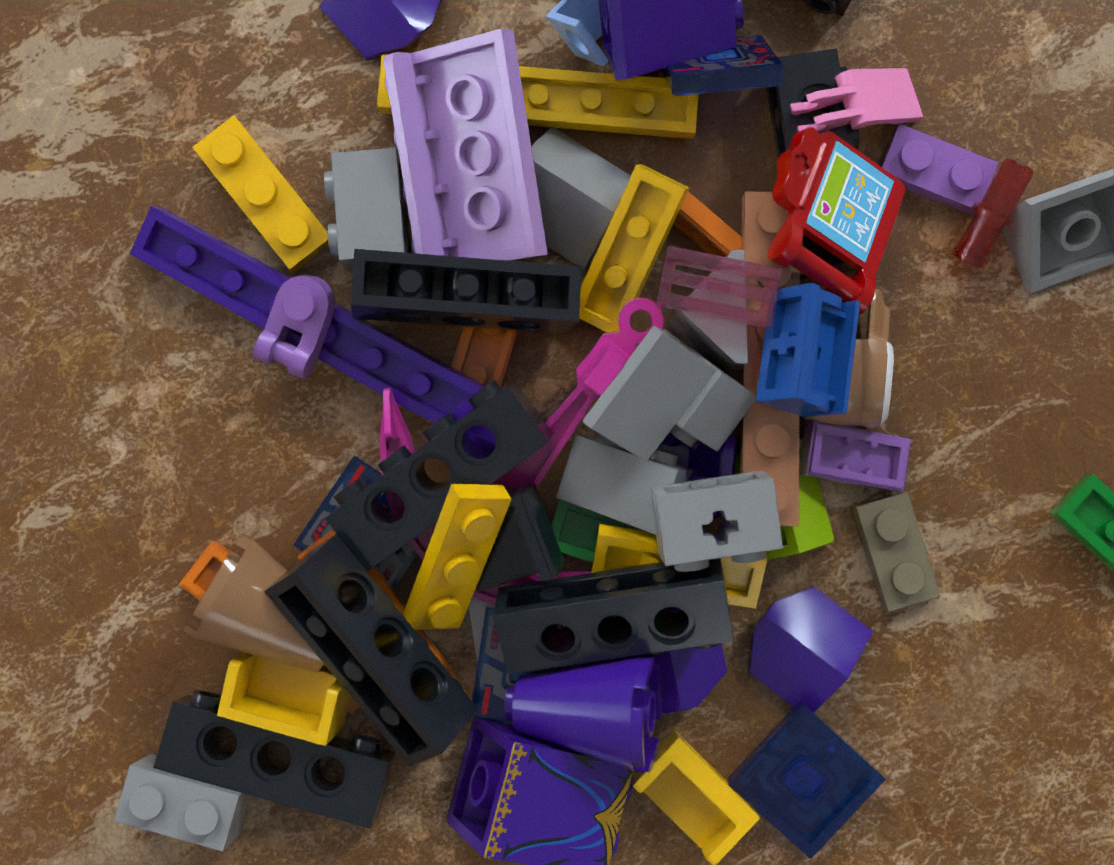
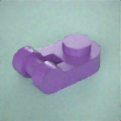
(305, 306)

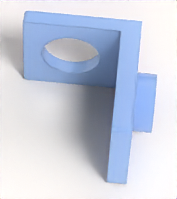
(579, 27)

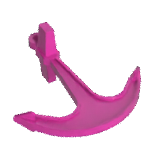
(593, 378)

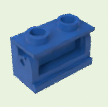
(808, 352)

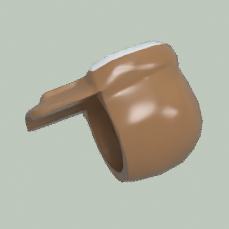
(870, 373)

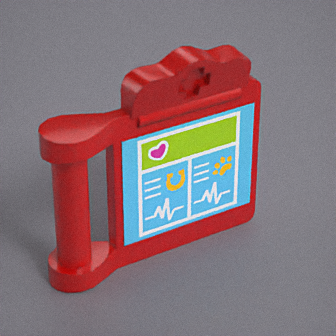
(839, 204)

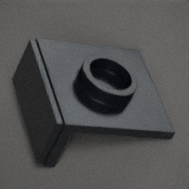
(523, 542)

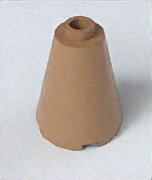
(242, 615)

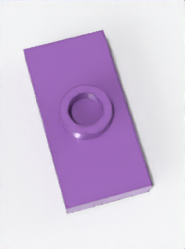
(854, 456)

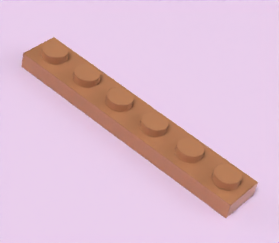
(766, 433)

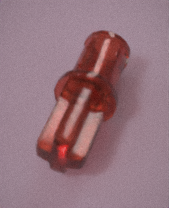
(993, 212)

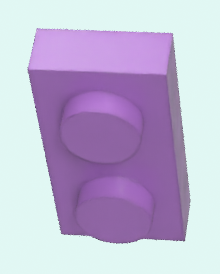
(938, 168)

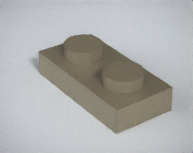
(895, 552)

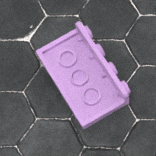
(466, 149)

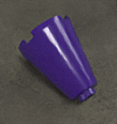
(593, 709)

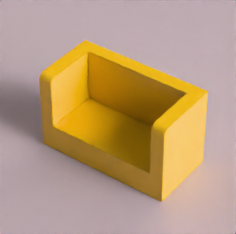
(284, 698)
(696, 798)

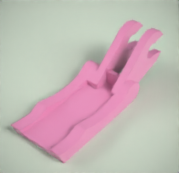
(868, 100)

